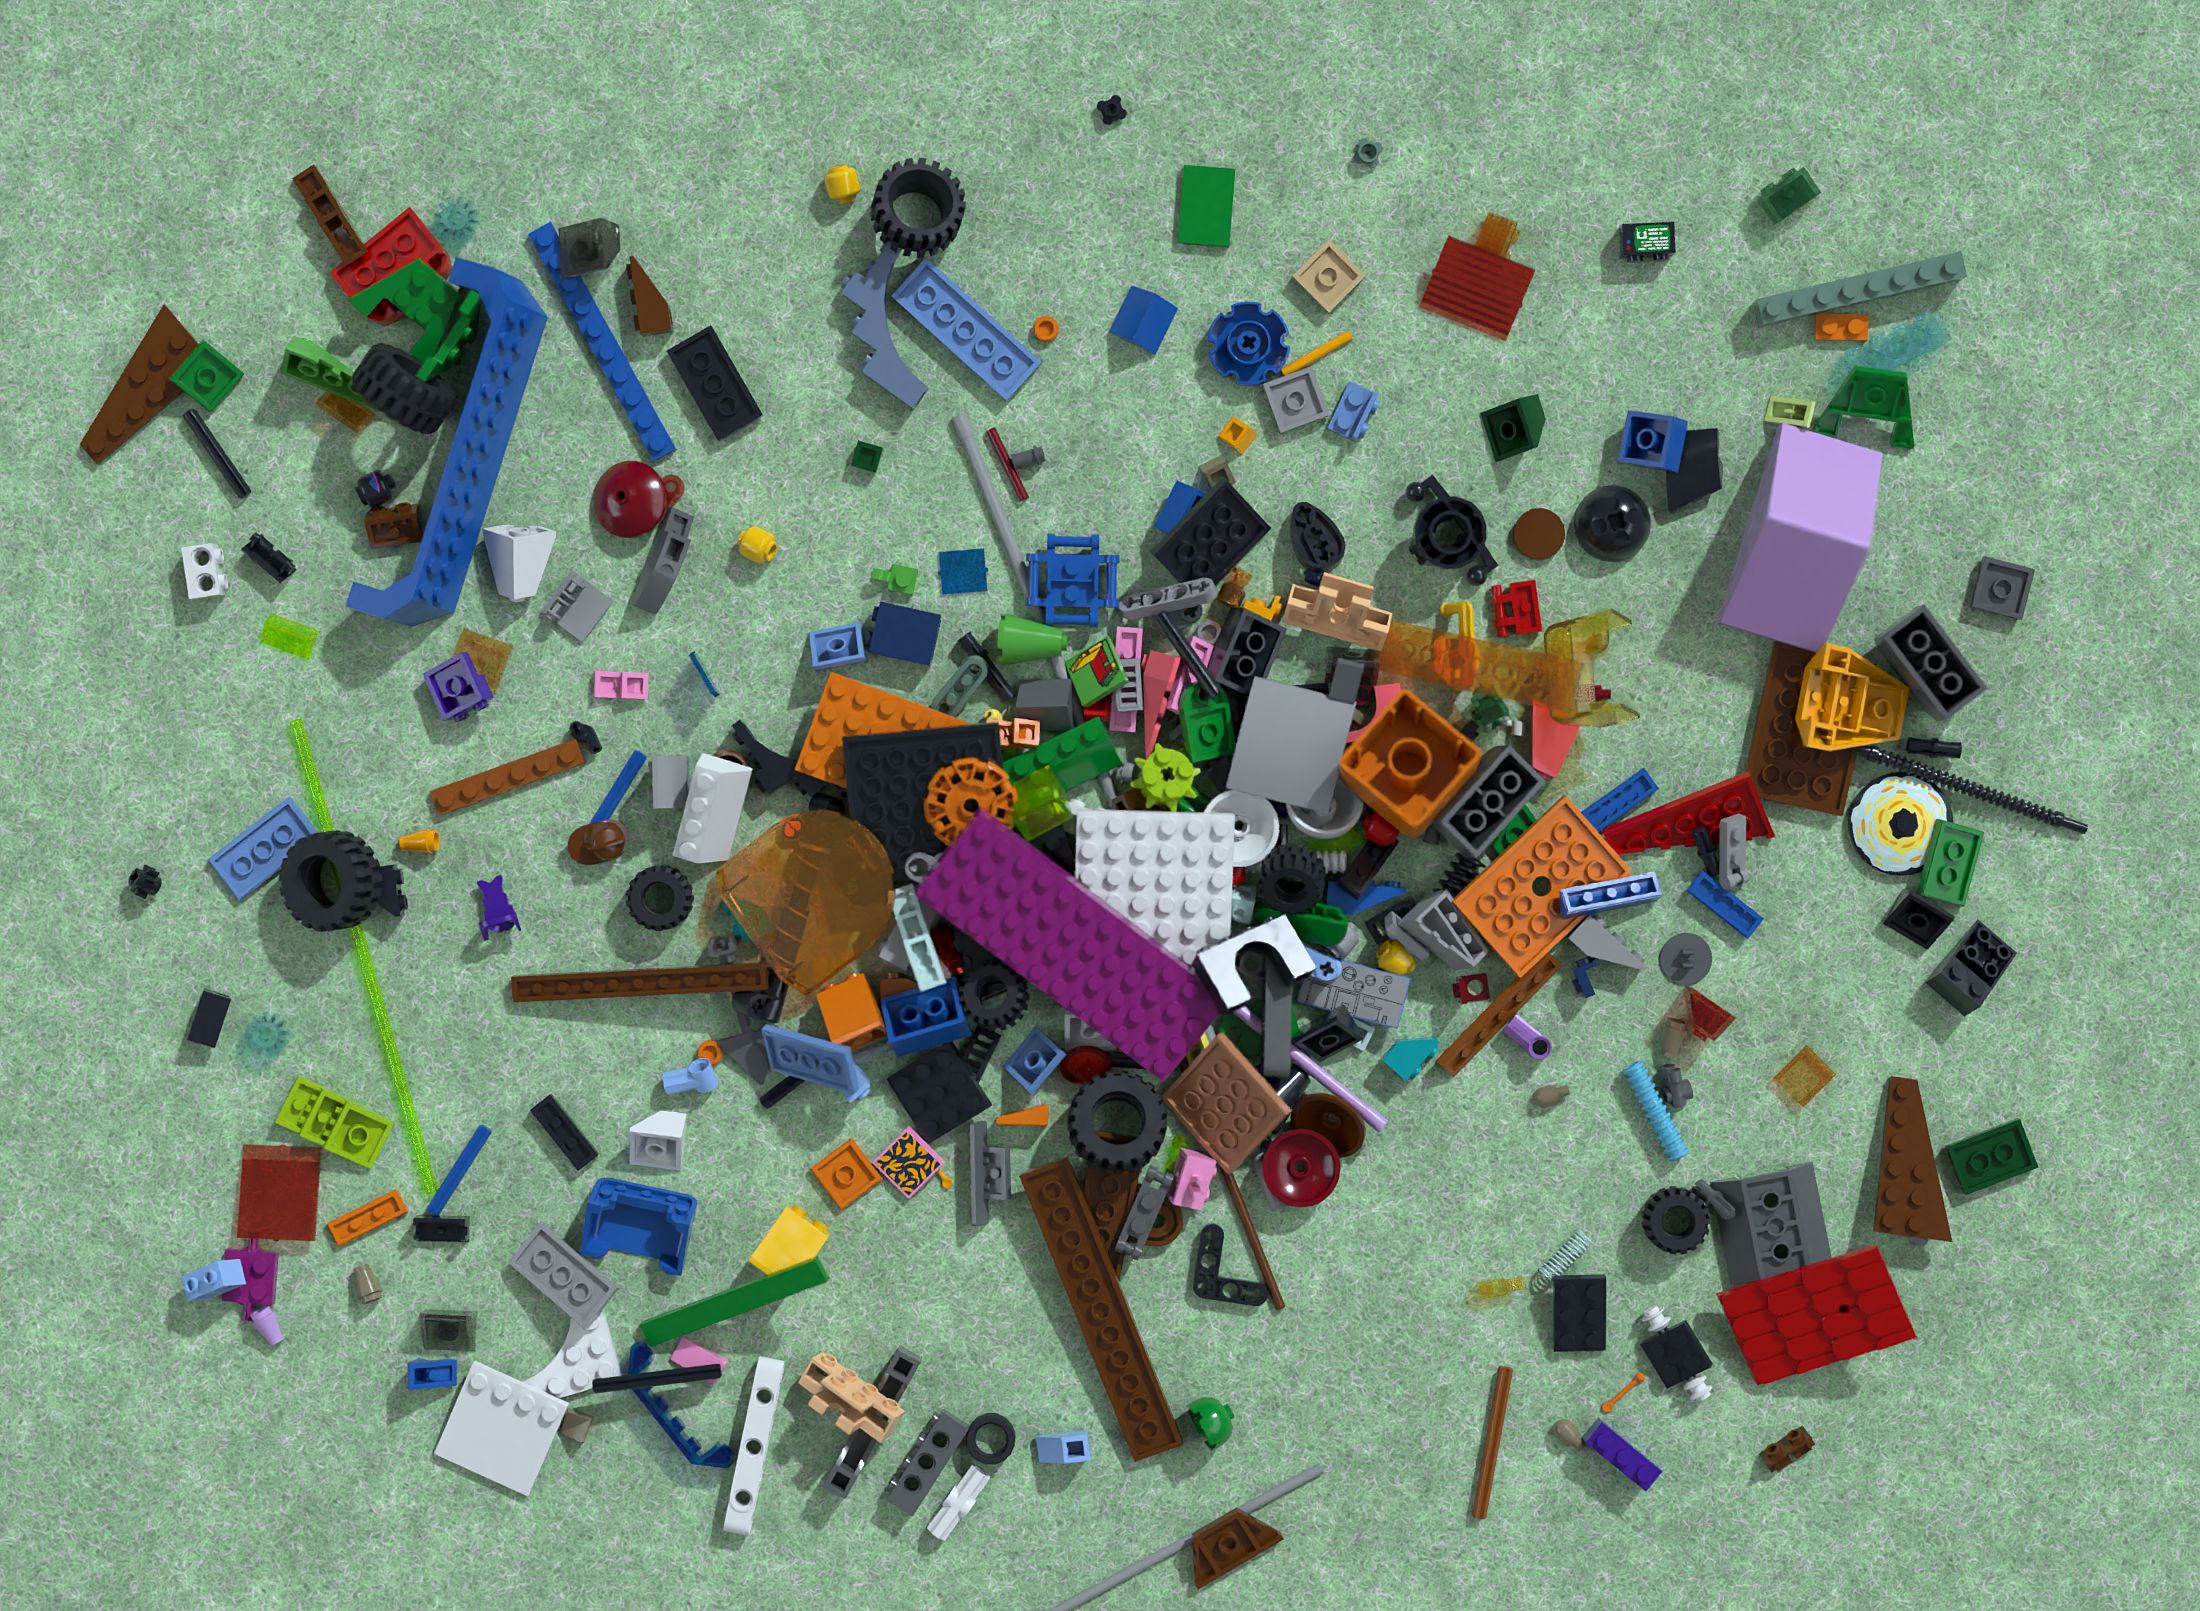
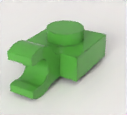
(900, 579)

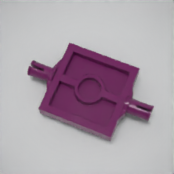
(260, 1277)

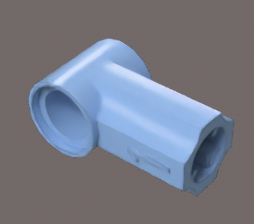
(696, 1076)

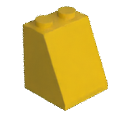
(790, 1241)

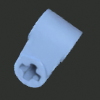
(1322, 959)

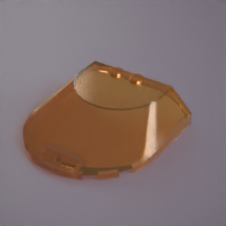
(810, 895)

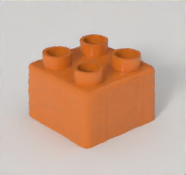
(1409, 764)

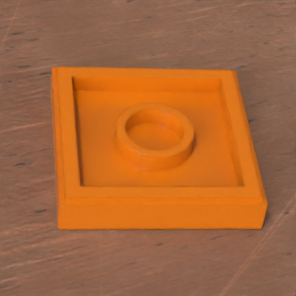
(846, 1173)

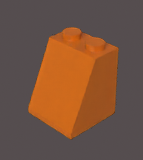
(852, 1012)

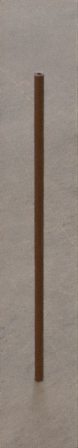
(1249, 1229)

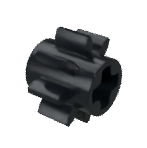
(145, 881)

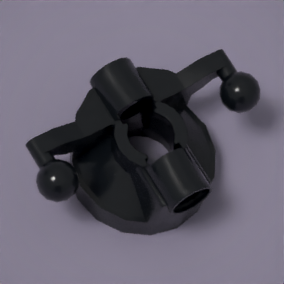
(1467, 545)

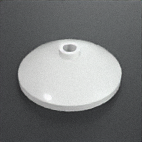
(1259, 828)

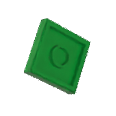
(206, 375)

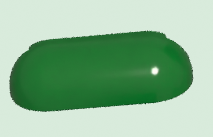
(1320, 925)

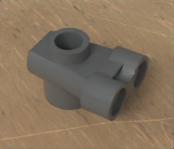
(1676, 1089)

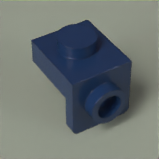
(1581, 982)

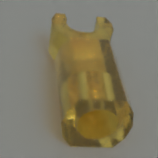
(1499, 1286)

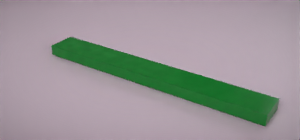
(734, 1301)

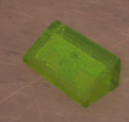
(289, 636)

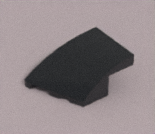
(1698, 471)

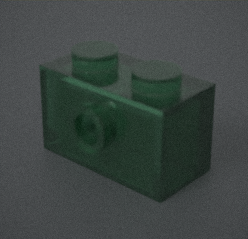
(1788, 195)
(1488, 711)

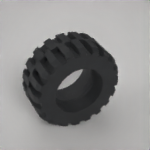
(390, 384)
(303, 887)
(1126, 1089)

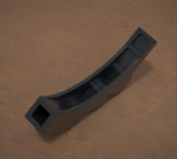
(777, 769)

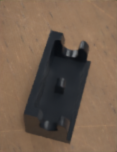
(209, 1018)
(442, 1228)

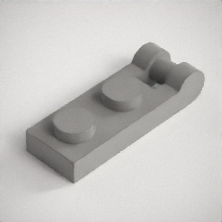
(1733, 852)

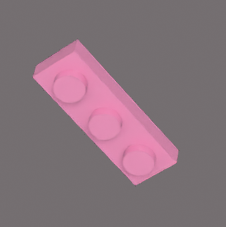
(1184, 675)

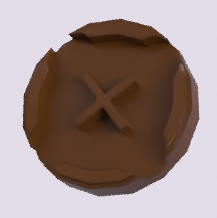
(1539, 533)

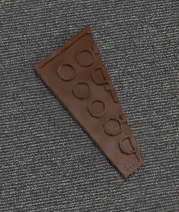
(142, 387)
(1908, 1181)

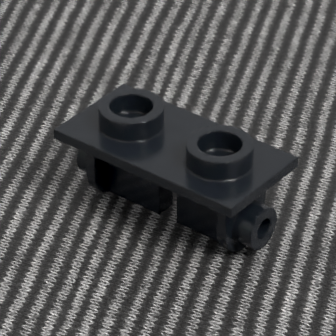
(272, 561)

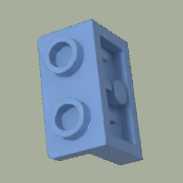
(1353, 411)

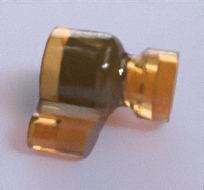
(1233, 592)

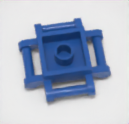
(1072, 580)

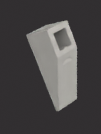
(1597, 942)

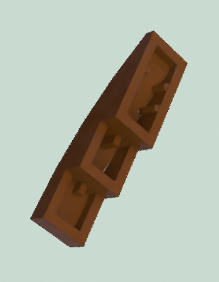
(330, 215)

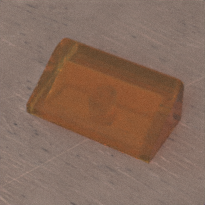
(346, 411)

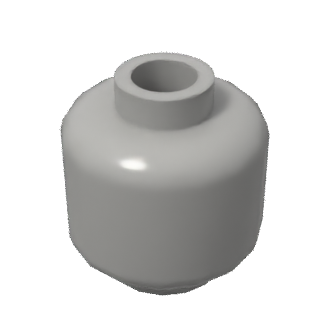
(1346, 946)

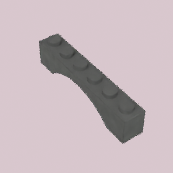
(861, 1443)

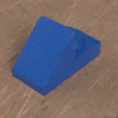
(431, 1373)

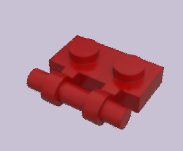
(1524, 607)

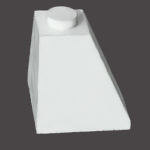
(518, 558)

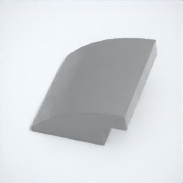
(1290, 745)

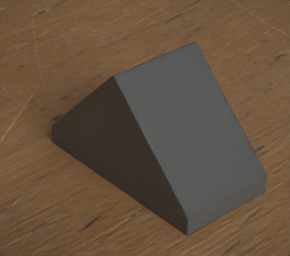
(1346, 680)

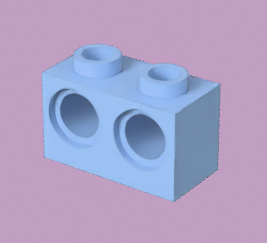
(213, 1280)

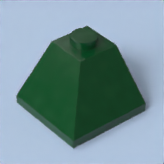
(1514, 426)

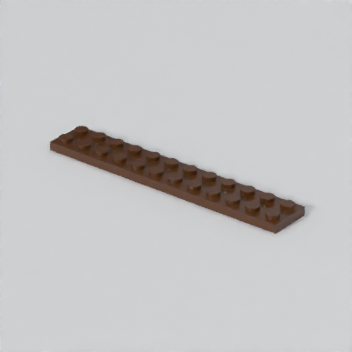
(1101, 1308)

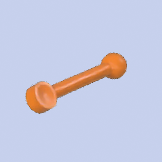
(1607, 1406)

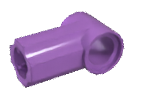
(1526, 1035)

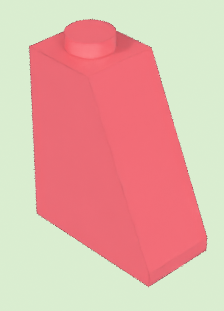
(1548, 742)

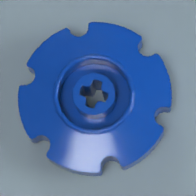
(1248, 364)

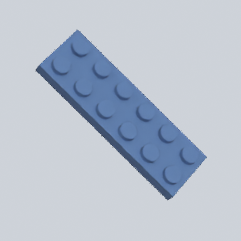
(966, 329)

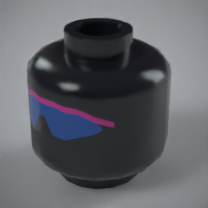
(375, 488)

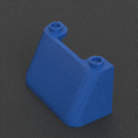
(639, 1222)

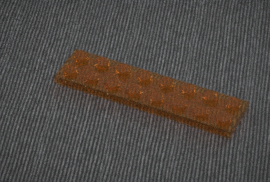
(1481, 666)

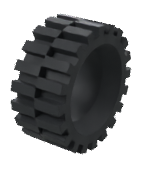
(923, 180)

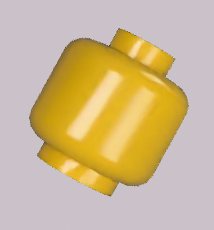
(842, 183)
(757, 545)
(1395, 959)

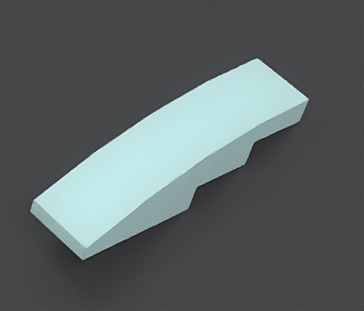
(917, 938)

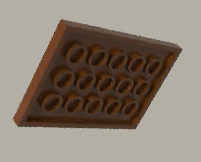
(1777, 758)

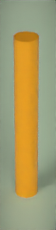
(1317, 353)

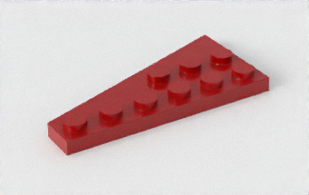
(1674, 821)

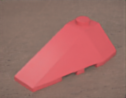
(1158, 682)

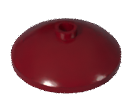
(643, 500)
(1319, 1172)

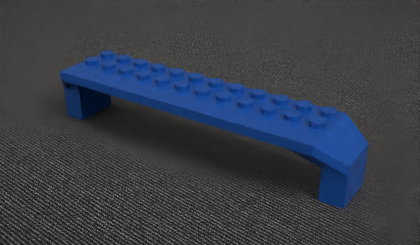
(474, 456)

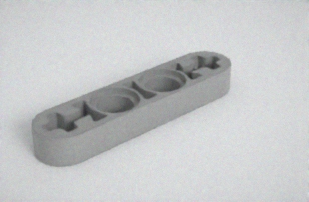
(1196, 593)

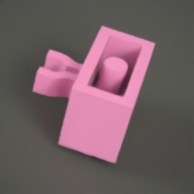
(1191, 1179)

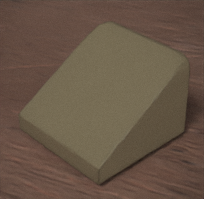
(1215, 470)

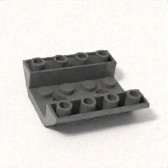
(1758, 1229)

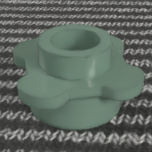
(1374, 148)

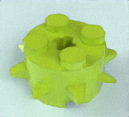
(1180, 777)

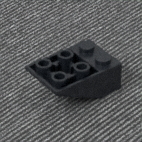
(1971, 968)

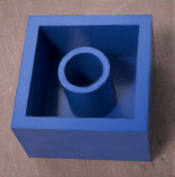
(1653, 441)

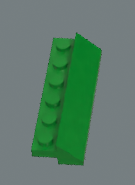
(1072, 756)

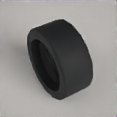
(990, 1418)

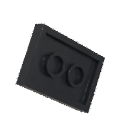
(1579, 1313)

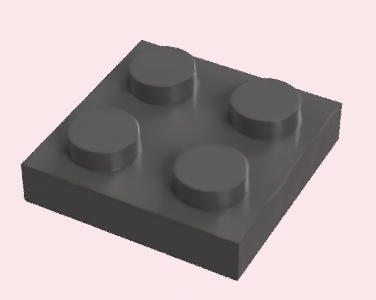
(2002, 588)

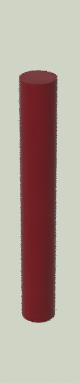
(1007, 464)

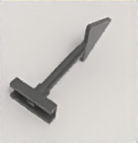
(749, 1047)

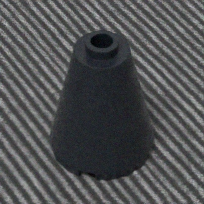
(1289, 1089)

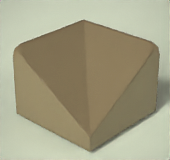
(576, 1425)

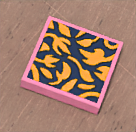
(908, 1162)

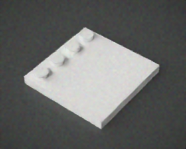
(501, 1428)

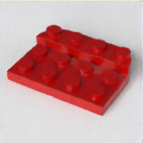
(389, 250)

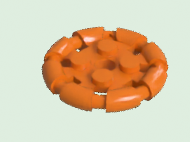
(966, 789)

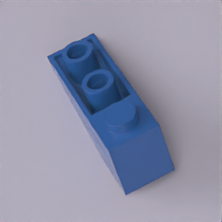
(1372, 895)

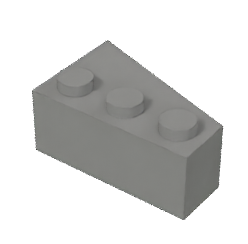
(1444, 931)
(893, 950)

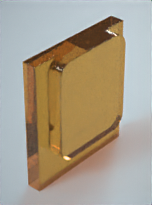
(1804, 1075)

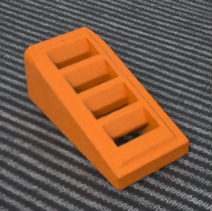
(1027, 1117)

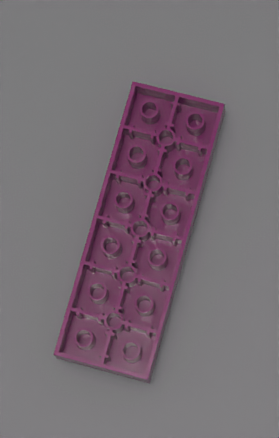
(1069, 943)

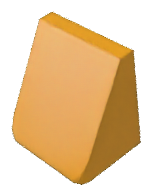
(1237, 435)

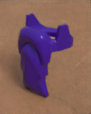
(499, 913)

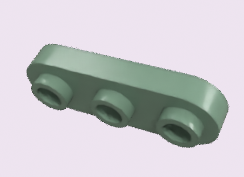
(965, 676)

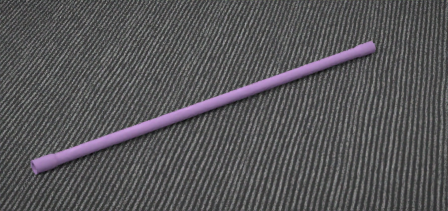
(1367, 1113)

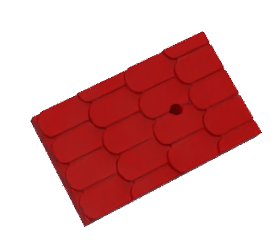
(1816, 1315)

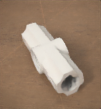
(958, 1502)

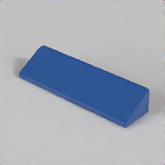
(1609, 895)

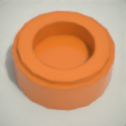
(1046, 329)
(711, 1051)

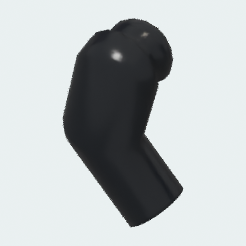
(587, 735)

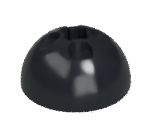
(1596, 529)

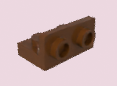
(393, 525)

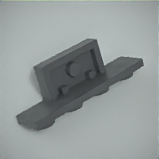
(988, 1173)

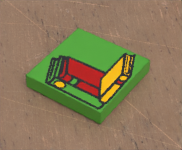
(1096, 672)

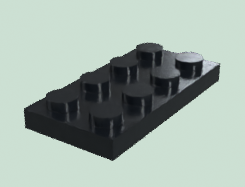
(714, 383)

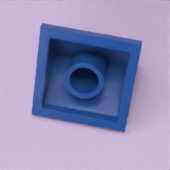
(1143, 319)

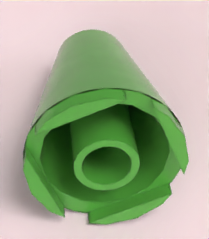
(1028, 640)

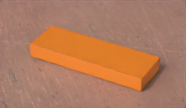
(367, 1217)

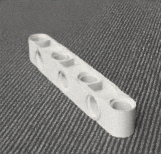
(750, 1463)

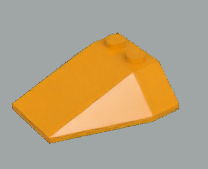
(1848, 701)

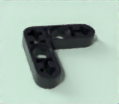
(1219, 1282)

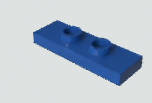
(1620, 799)
(1724, 904)

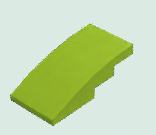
(334, 1122)

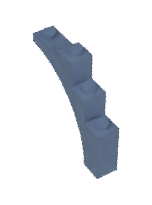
(872, 328)

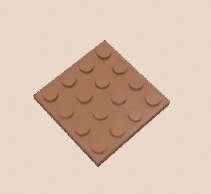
(1225, 1103)

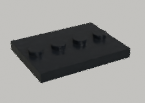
(1211, 536)

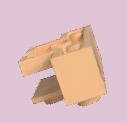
(1339, 611)
(851, 1396)

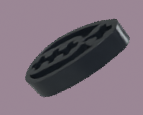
(1329, 537)

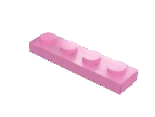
(1127, 647)

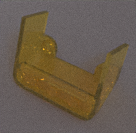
(1578, 641)

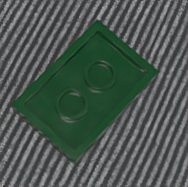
(1991, 1156)

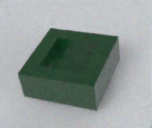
(867, 456)

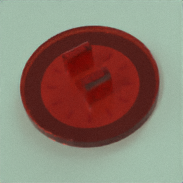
(1084, 1063)

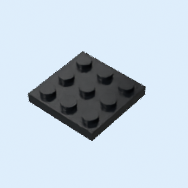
(939, 1092)

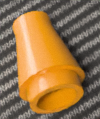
(422, 841)

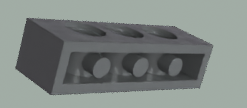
(910, 1498)

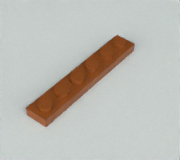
(507, 777)
(1497, 1015)

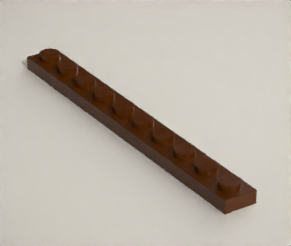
(640, 982)

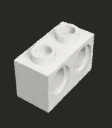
(196, 573)

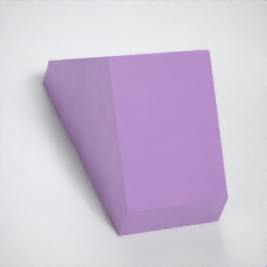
(1803, 539)

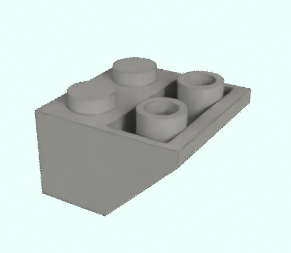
(670, 781)

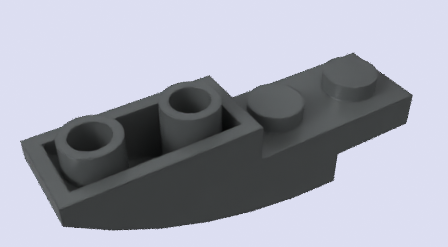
(665, 563)

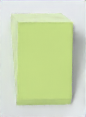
(1790, 411)

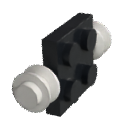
(1676, 1354)

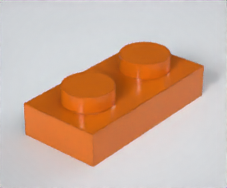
(1841, 327)

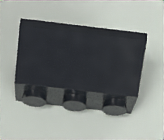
(1244, 650)

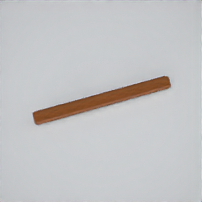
(1492, 1442)

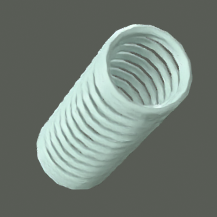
(1587, 1242)

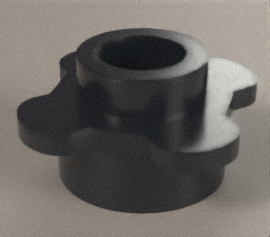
(1110, 117)

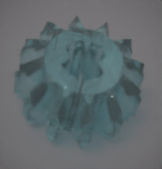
(447, 216)
(276, 1036)

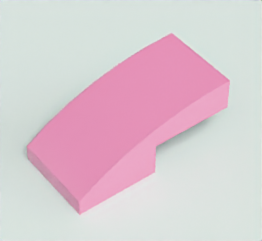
(620, 685)

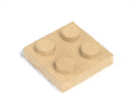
(1328, 276)

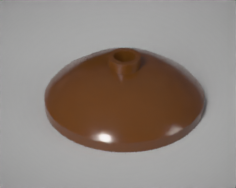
(1332, 1119)

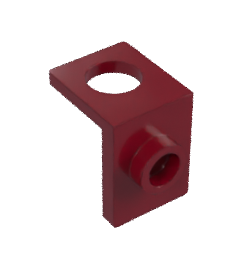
(1461, 992)

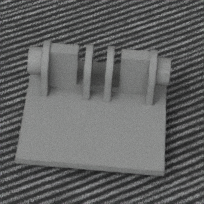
(577, 606)

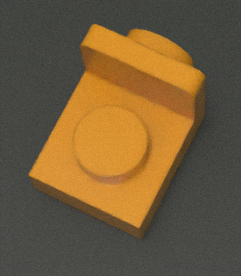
(1259, 607)

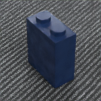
(904, 633)

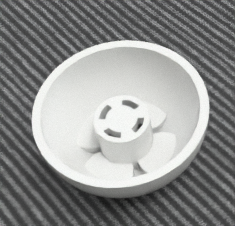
(1342, 814)

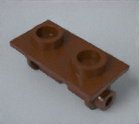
(1777, 1454)

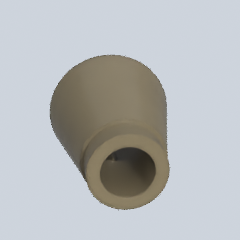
(1673, 1036)
(367, 1285)

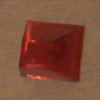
(1705, 1016)

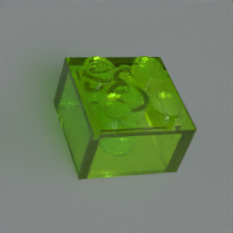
(1039, 803)

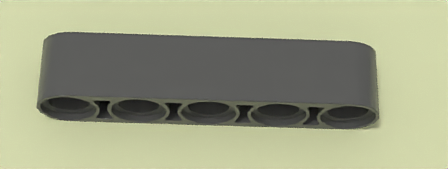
(1275, 1023)

